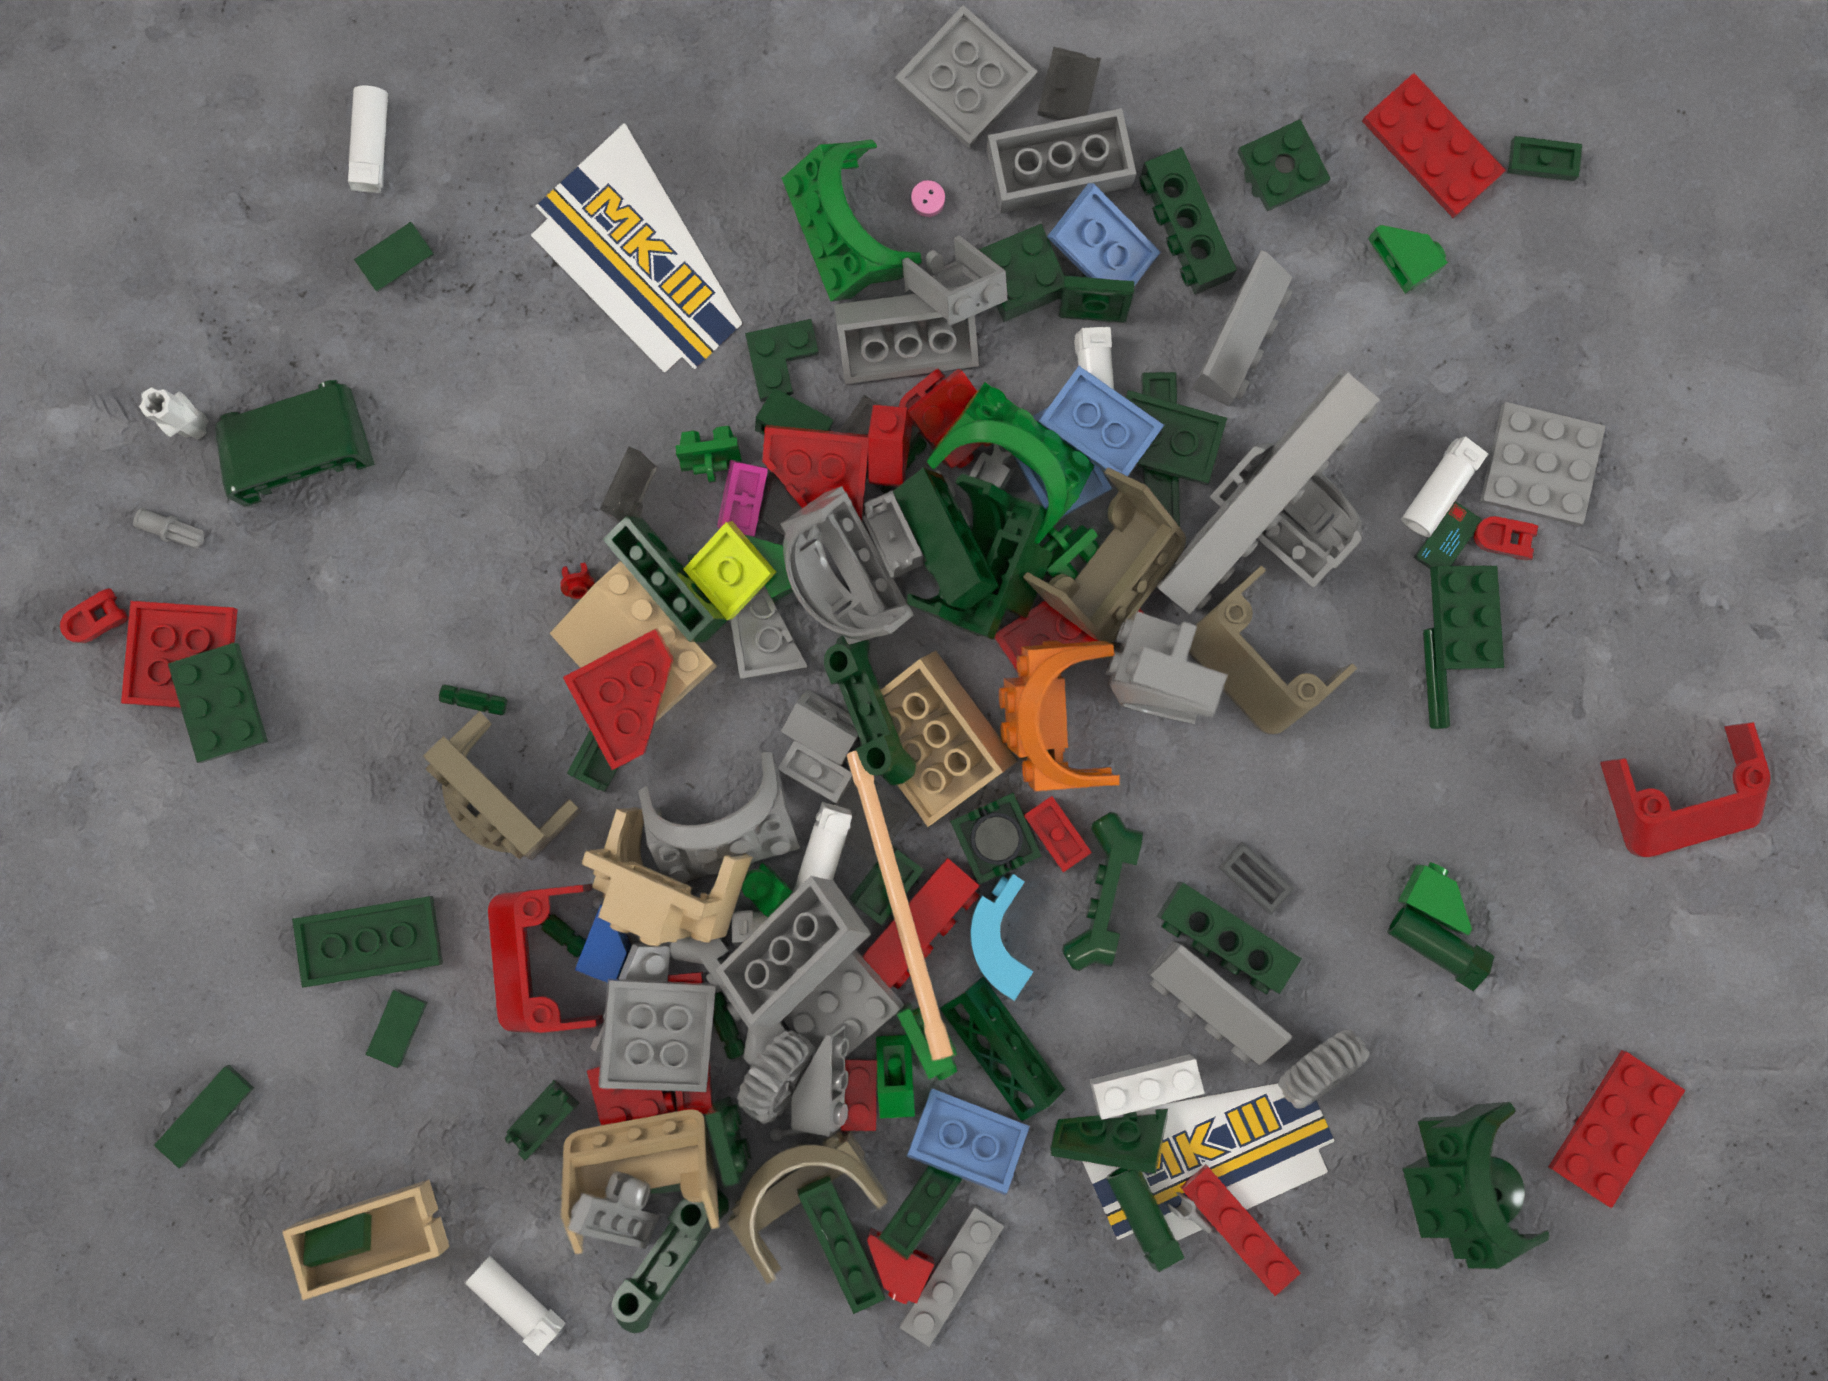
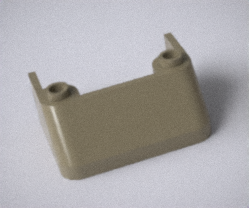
(1123, 567)
(1249, 679)

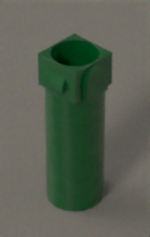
(1465, 962)
(1145, 1218)

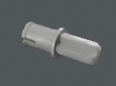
(168, 528)

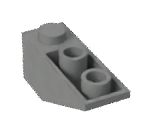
(820, 1096)

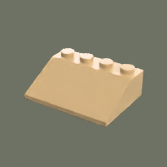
(616, 614)
(944, 735)

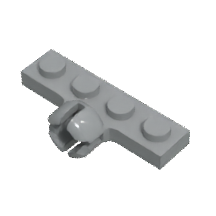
(618, 1215)

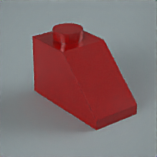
(888, 445)
(900, 1277)

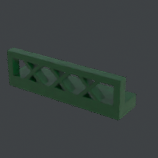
(1007, 1046)

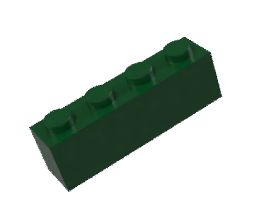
(945, 540)

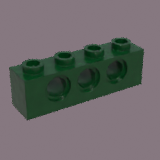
(1175, 171)
(664, 579)
(1278, 961)

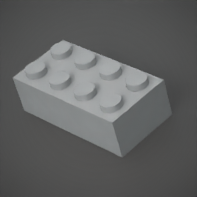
(1060, 159)
(792, 952)

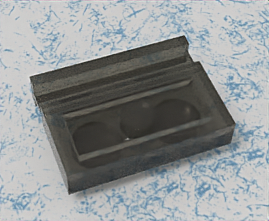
(1068, 85)

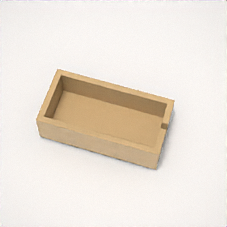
(400, 1236)

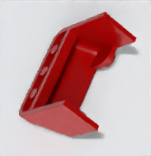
(1654, 829)
(508, 923)

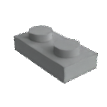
(815, 772)

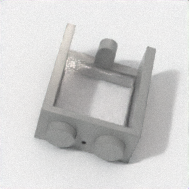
(960, 287)

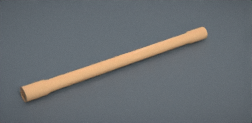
(934, 1027)

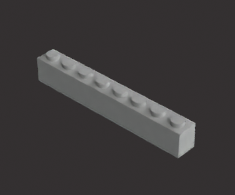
(1267, 490)

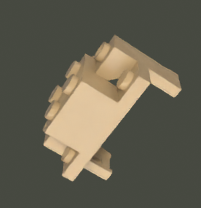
(653, 903)

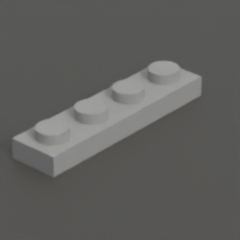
(952, 1275)

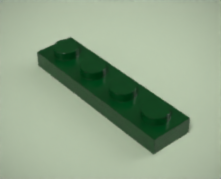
(841, 1244)

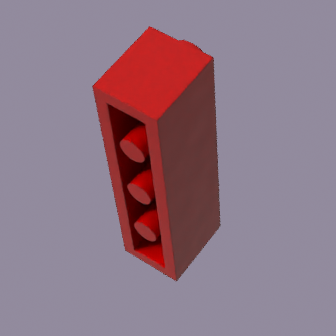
(932, 914)

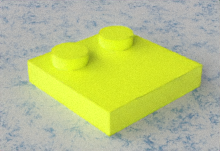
(729, 570)

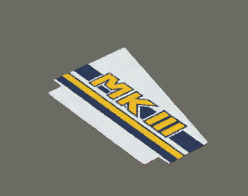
(635, 256)
(1244, 1136)

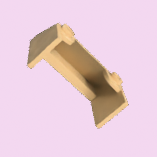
(651, 1149)

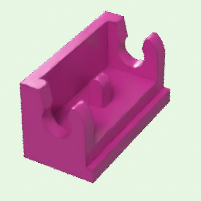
(743, 496)

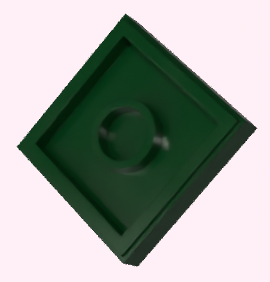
(1096, 299)

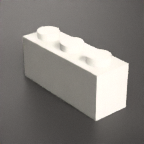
(1146, 1086)

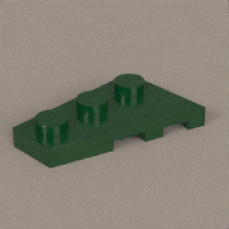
(1120, 1142)

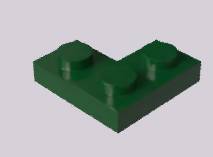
(773, 348)

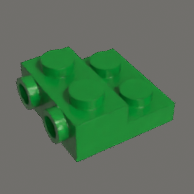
(914, 1027)

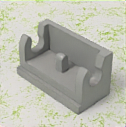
(892, 537)
(821, 727)

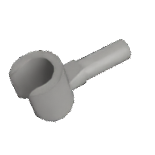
(1187, 1211)

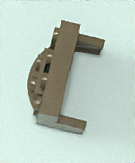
(500, 822)
(773, 1193)

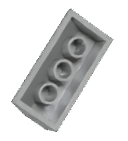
(1244, 330)
(901, 339)
(1218, 1004)

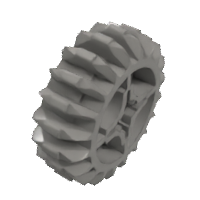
(1323, 1068)
(775, 1076)

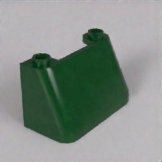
(290, 441)

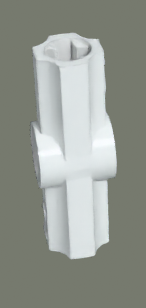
(174, 413)

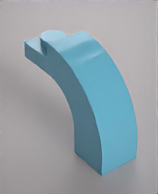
(994, 961)

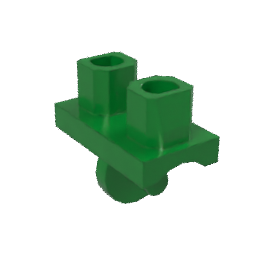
(708, 455)
(1066, 546)
(765, 889)

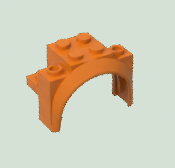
(1039, 719)

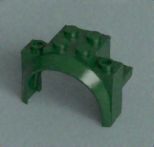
(1006, 536)
(1456, 1191)

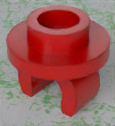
(576, 584)

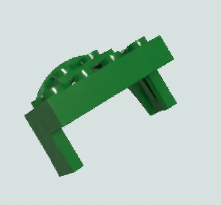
(839, 244)
(998, 421)

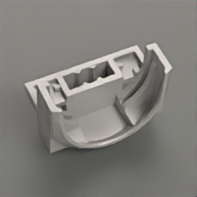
(1153, 671)

